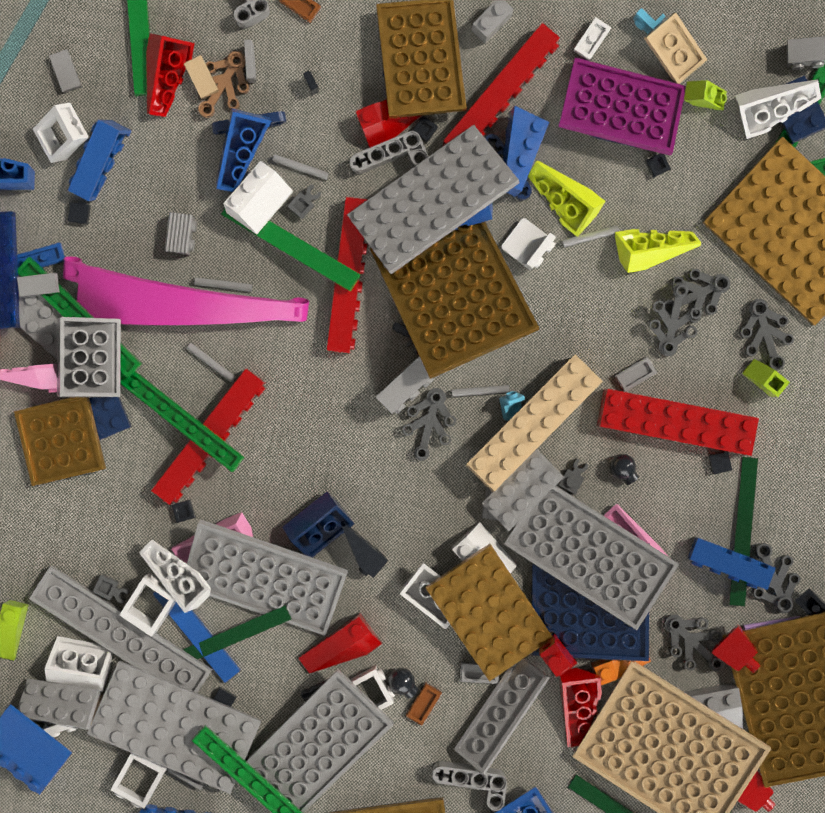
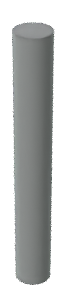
(301, 167)
(590, 236)
(223, 284)
(212, 363)
(480, 391)

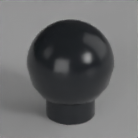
(624, 468)
(403, 682)

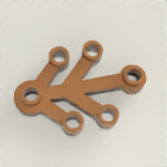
(224, 81)

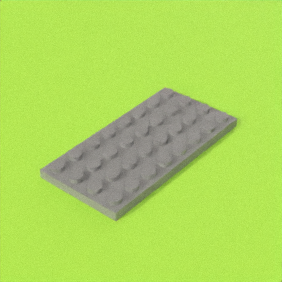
(433, 199)
(593, 556)
(266, 576)
(161, 719)
(320, 741)

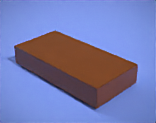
(304, 8)
(423, 703)

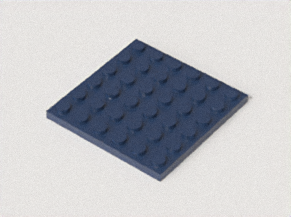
(583, 625)

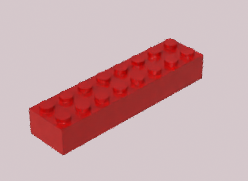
(677, 422)

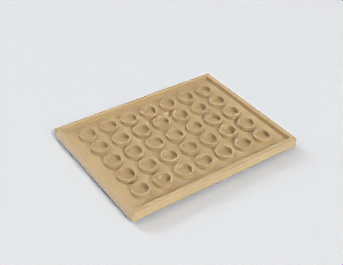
(669, 747)

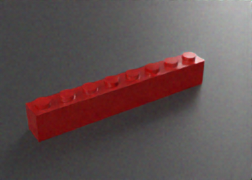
(508, 82)
(345, 302)
(220, 421)

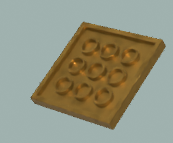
(59, 440)

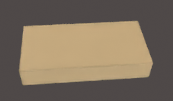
(201, 77)

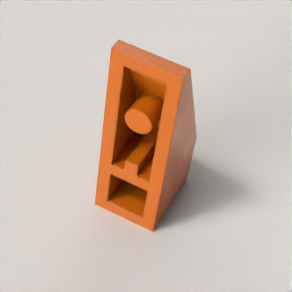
(611, 670)

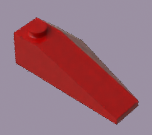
(344, 644)

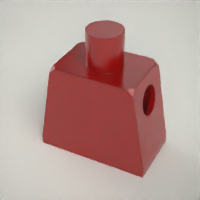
(737, 650)
(556, 656)
(757, 795)

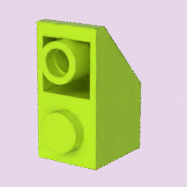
(705, 95)
(766, 378)

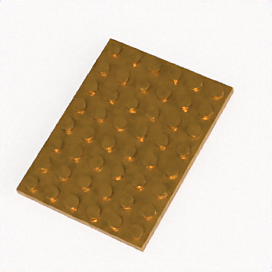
(779, 227)
(459, 299)
(787, 697)

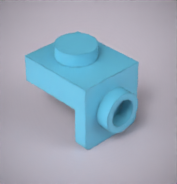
(646, 22)
(511, 404)

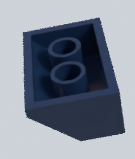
(317, 525)

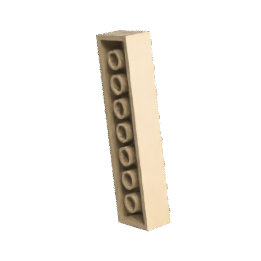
(534, 423)

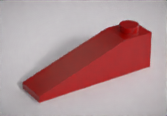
(165, 71)
(378, 126)
(579, 698)

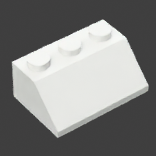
(257, 197)
(477, 539)
(417, 594)
(78, 664)

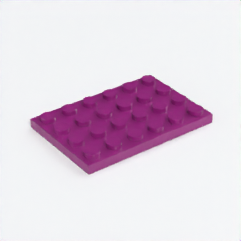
(622, 106)

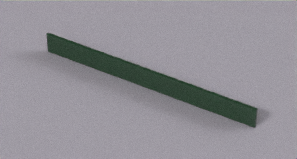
(744, 523)
(240, 632)
(596, 796)

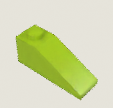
(11, 626)

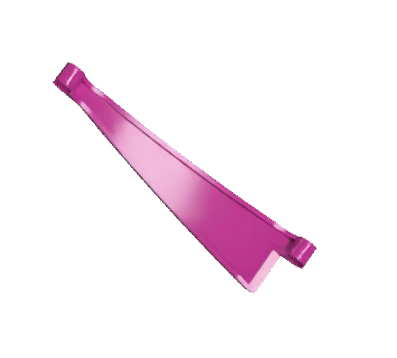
(158, 303)

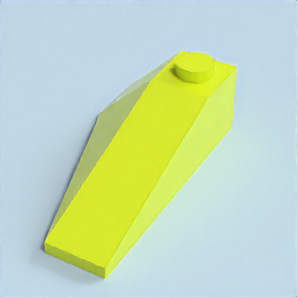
(570, 199)
(644, 250)

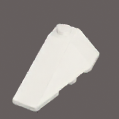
(770, 105)
(179, 579)

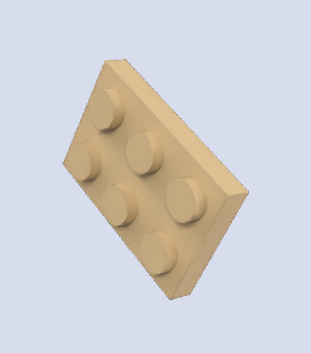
(675, 48)

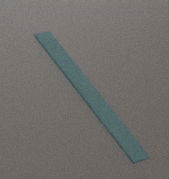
(20, 35)

